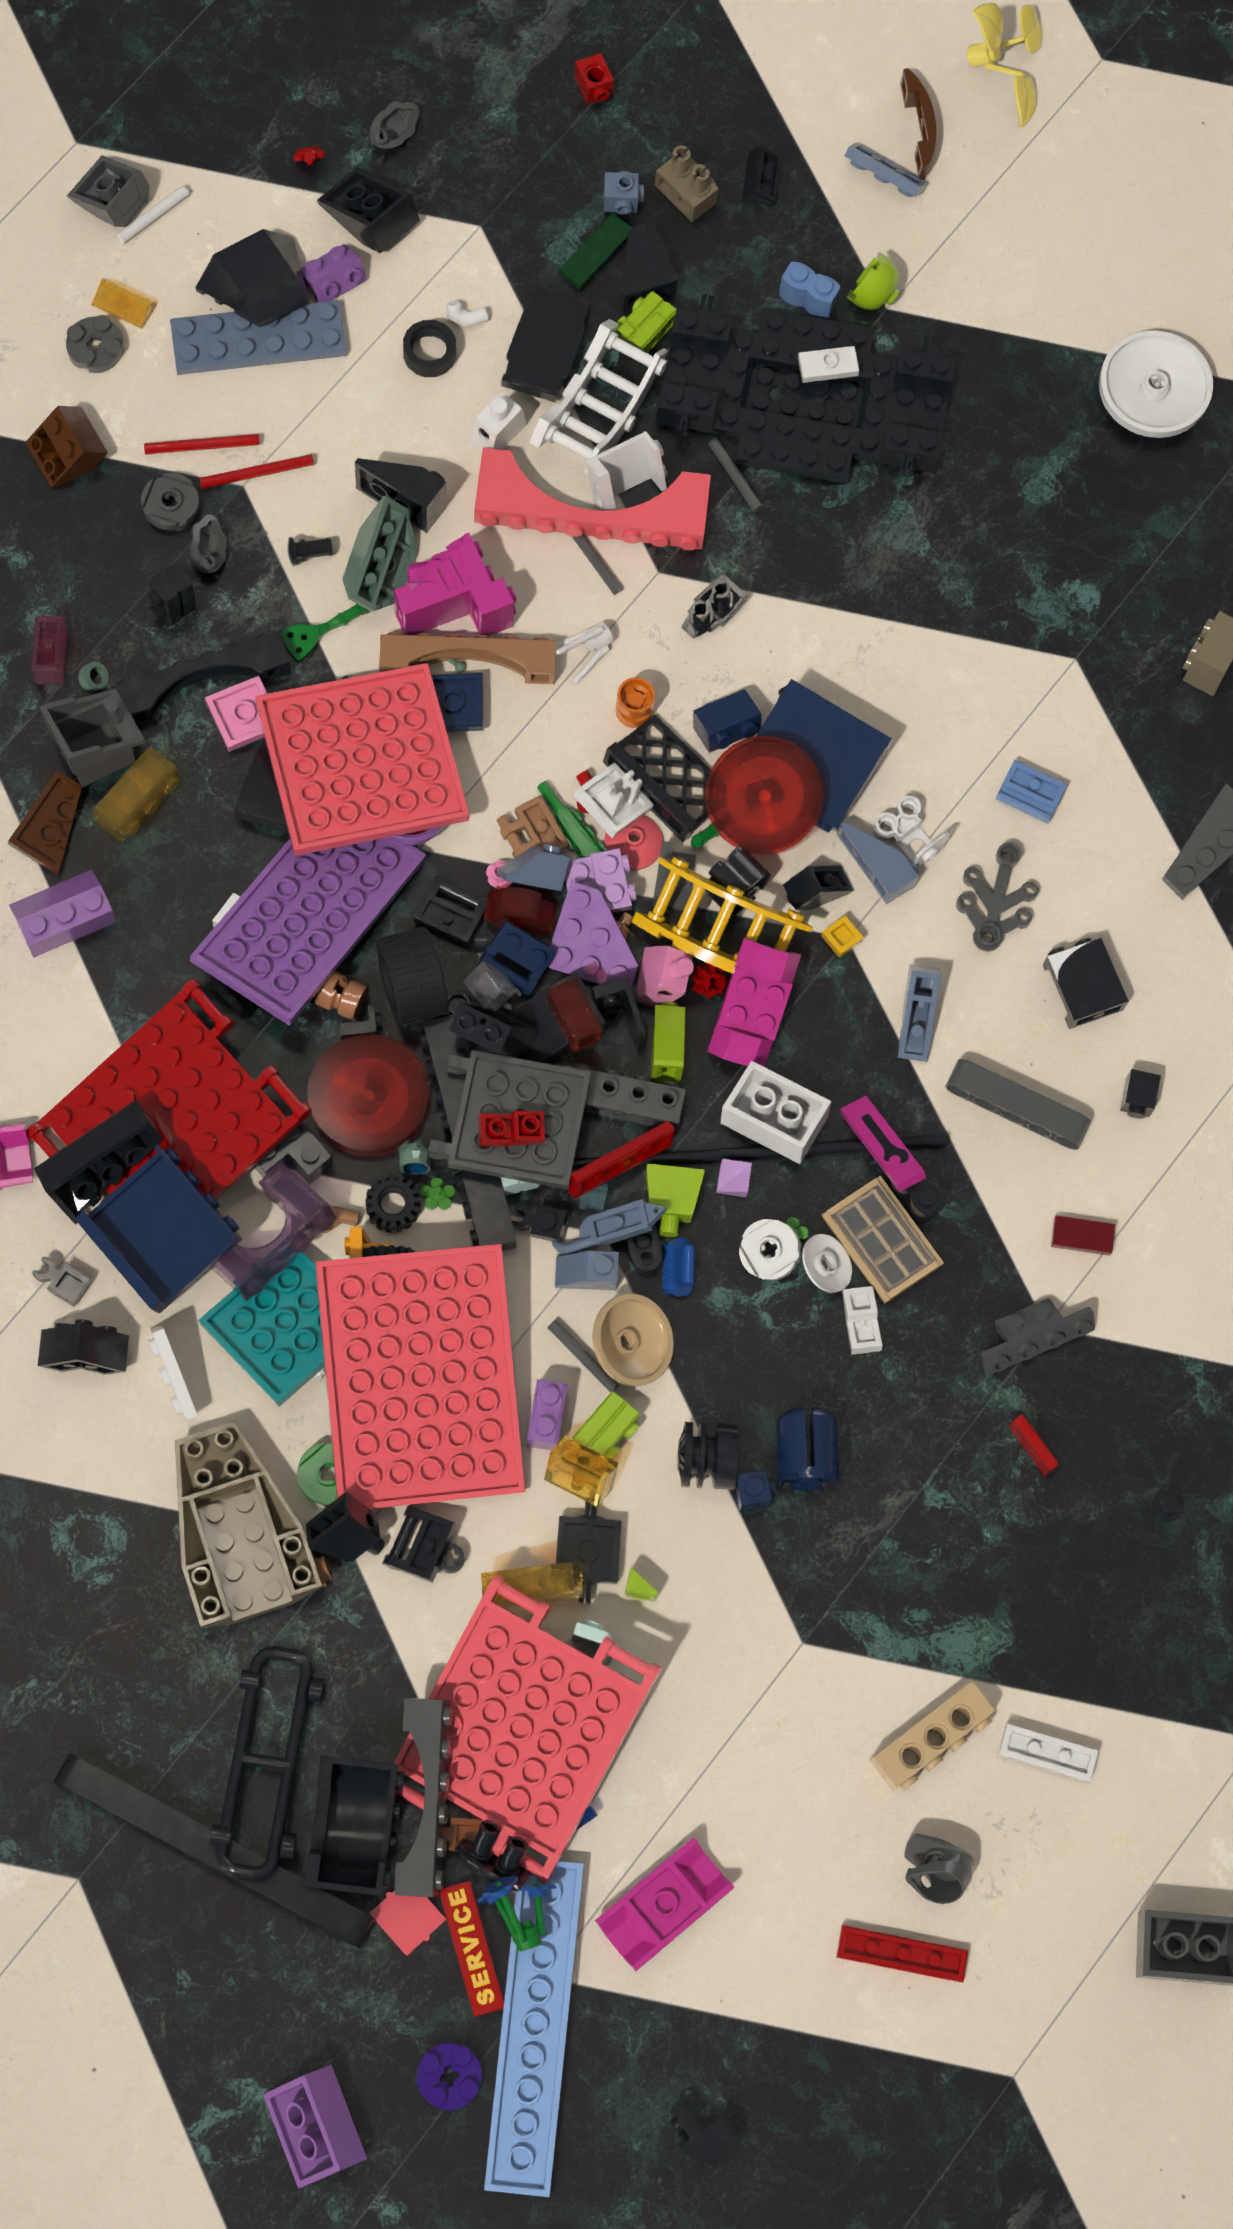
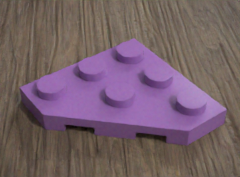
(591, 939)

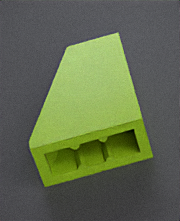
(668, 1043)

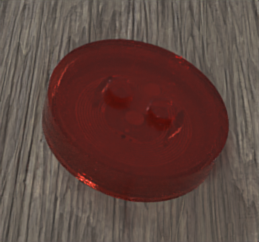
(765, 795)
(368, 1095)

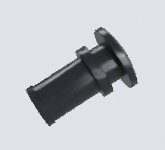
(308, 549)

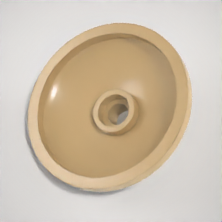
(644, 1335)

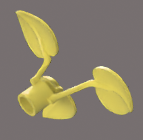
(988, 52)

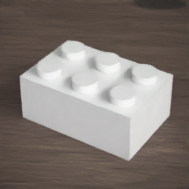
(775, 1112)

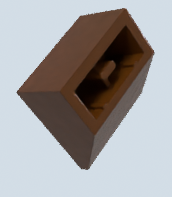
(66, 445)

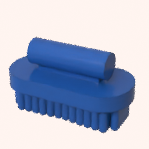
(678, 1267)

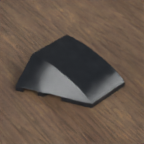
(256, 277)

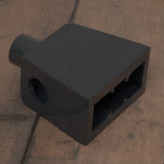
(345, 1530)

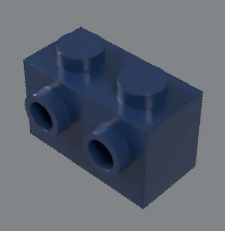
(727, 721)

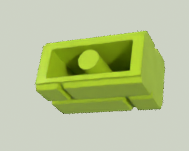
(647, 322)
(608, 1426)

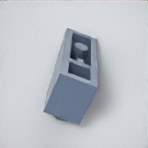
(882, 864)
(918, 1012)

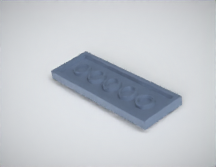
(233, 342)

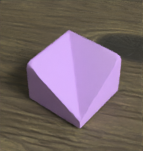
(734, 1178)

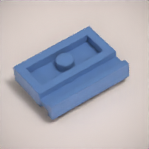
(1031, 791)

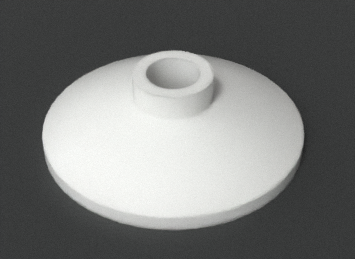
(827, 1263)

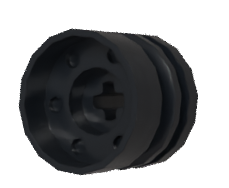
(708, 1455)

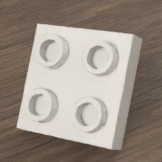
(614, 799)

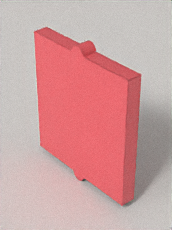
(407, 1920)

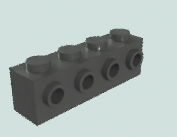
(632, 1098)

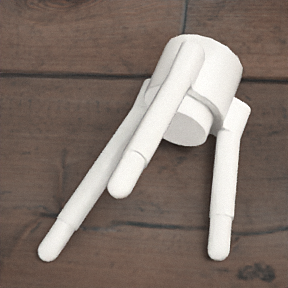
(595, 639)

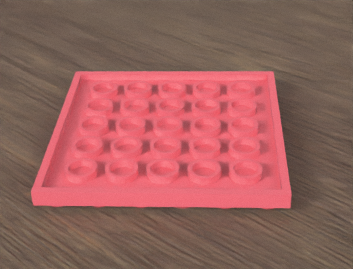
(361, 759)

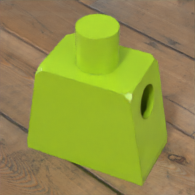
(676, 1191)

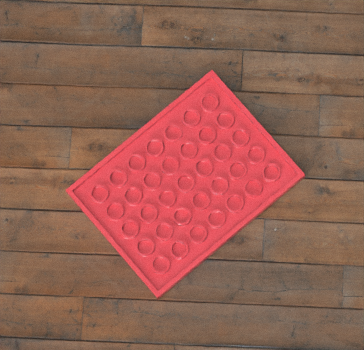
(420, 1376)

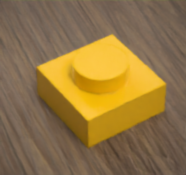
(842, 936)

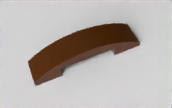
(916, 96)

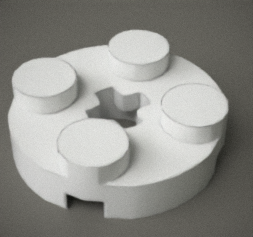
(754, 1243)

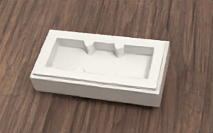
(828, 364)

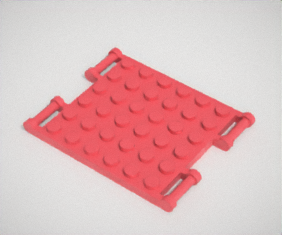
(529, 1725)

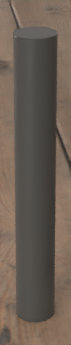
(735, 475)
(583, 1356)

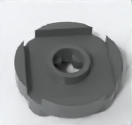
(99, 329)
(163, 488)

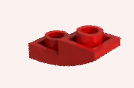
(512, 1129)

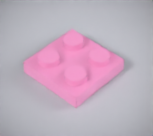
(237, 713)

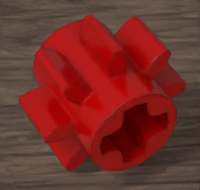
(708, 980)

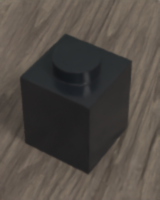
(1140, 1093)

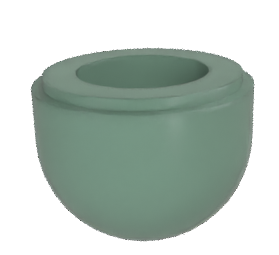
(85, 680)

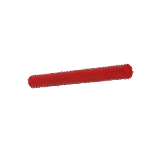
(201, 444)
(256, 471)

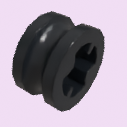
(458, 1552)

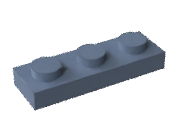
(885, 170)

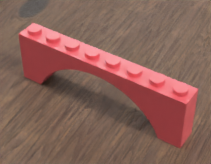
(668, 519)

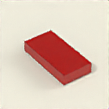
(1033, 1445)

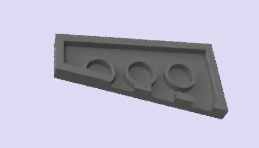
(1206, 848)

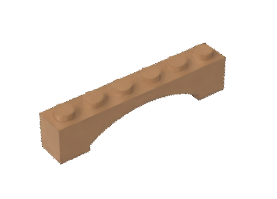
(529, 658)

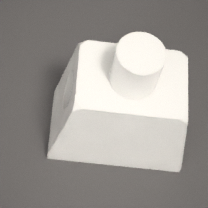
(500, 421)

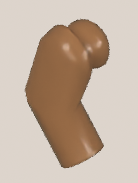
(344, 1216)

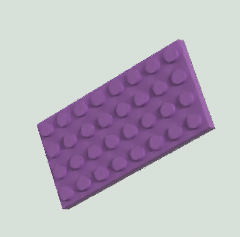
(304, 921)

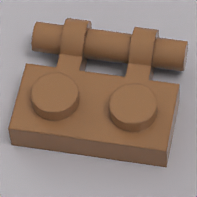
(538, 824)

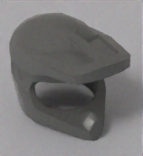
(943, 1864)

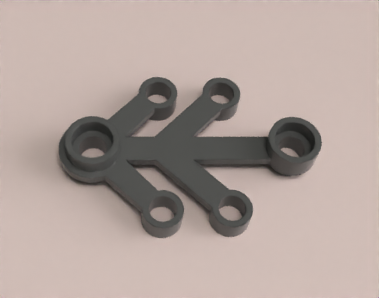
(995, 902)

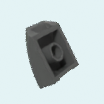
(111, 191)

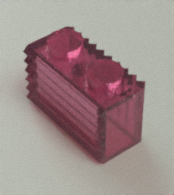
(49, 650)

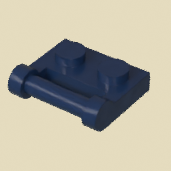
(522, 949)

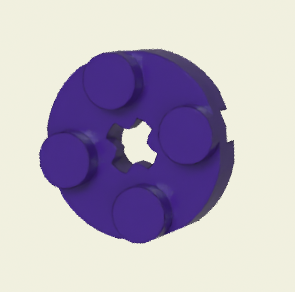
(464, 2087)

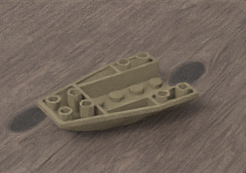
(237, 1531)

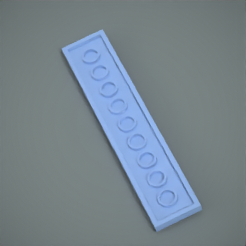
(534, 2041)

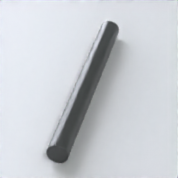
(598, 564)

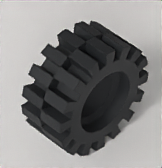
(392, 1185)

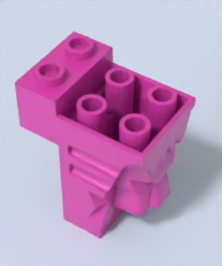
(451, 588)

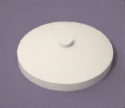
(1155, 384)

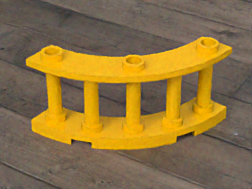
(709, 949)

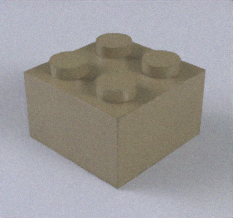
(1211, 655)

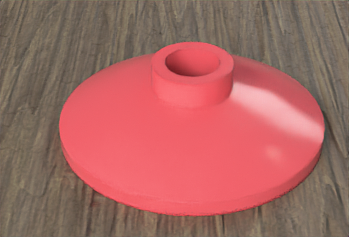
(639, 853)

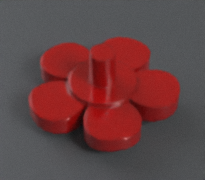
(309, 154)

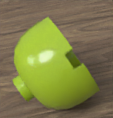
(876, 284)

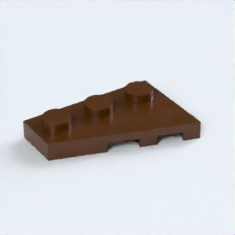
(48, 823)

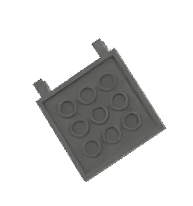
(512, 1084)

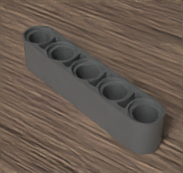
(1018, 1104)

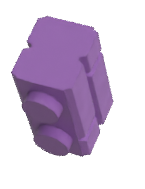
(546, 1414)

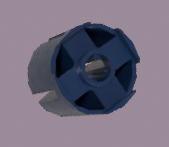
(793, 1449)

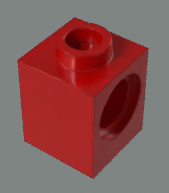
(594, 69)

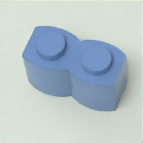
(809, 290)

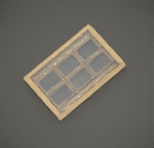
(882, 1239)

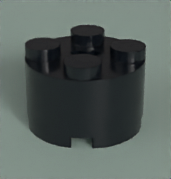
(739, 871)

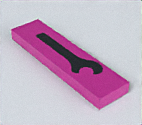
(883, 1143)

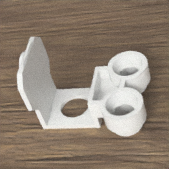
(907, 828)

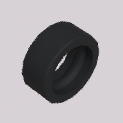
(429, 328)

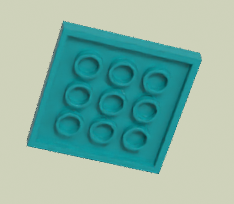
(274, 1332)

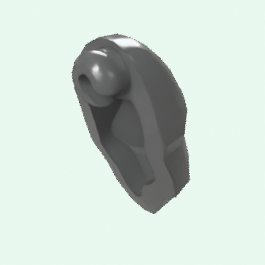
(394, 124)
(207, 545)

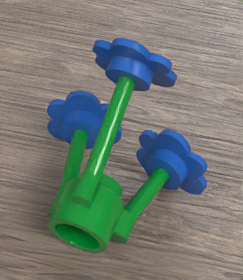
(524, 1934)

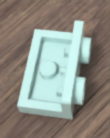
(591, 1635)

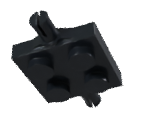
(592, 1545)

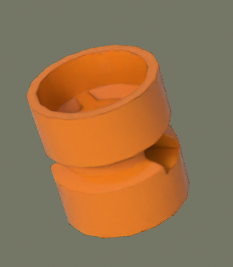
(635, 702)

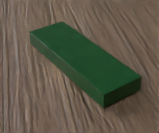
(595, 252)

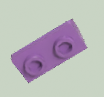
(334, 273)

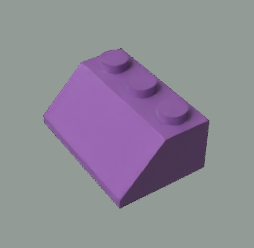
(62, 913)
(315, 2126)

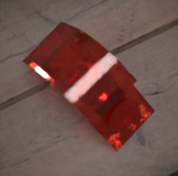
(521, 908)

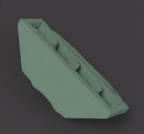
(380, 556)

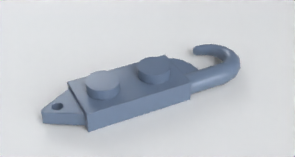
(613, 1226)

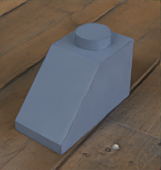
(538, 867)
(587, 1270)

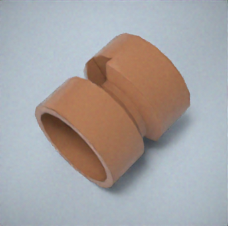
(342, 995)

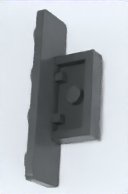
(1034, 1332)

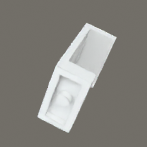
(625, 468)

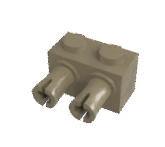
(687, 184)

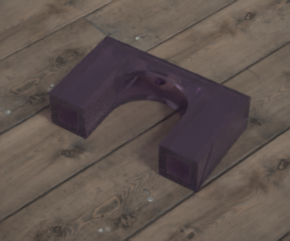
(306, 1216)

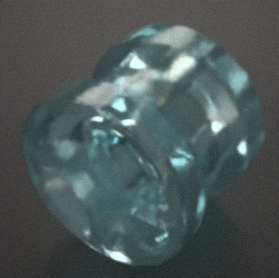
(595, 1198)

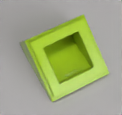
(639, 1587)

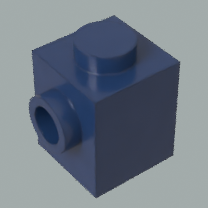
(754, 1490)

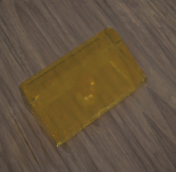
(123, 303)

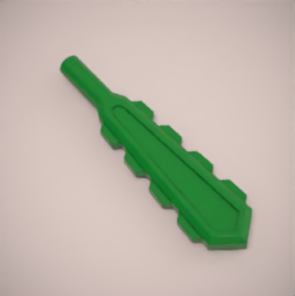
(570, 823)

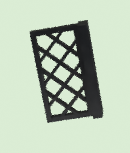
(665, 806)

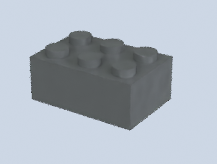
(1185, 1947)

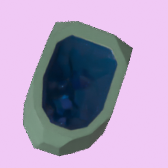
(414, 1157)

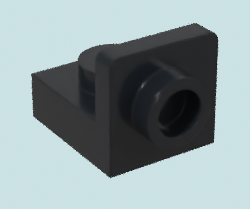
(359, 1027)

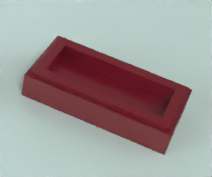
(1083, 1235)

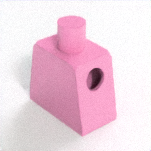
(663, 975)

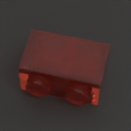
(574, 1015)

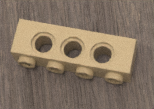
(968, 1701)

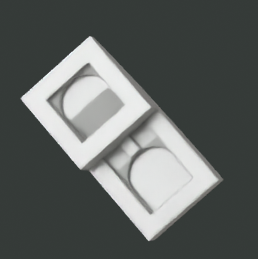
(862, 1320)

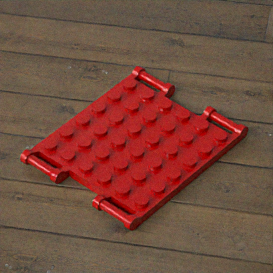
(191, 1090)

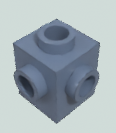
(622, 192)

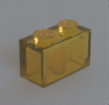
(581, 1471)

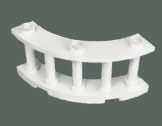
(576, 393)

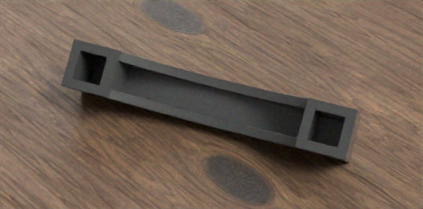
(421, 1869)

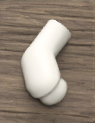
(463, 317)

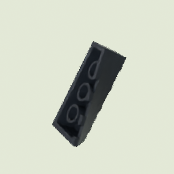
(98, 1159)

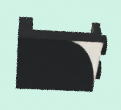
(1086, 981)

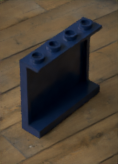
(835, 740)
(161, 1229)

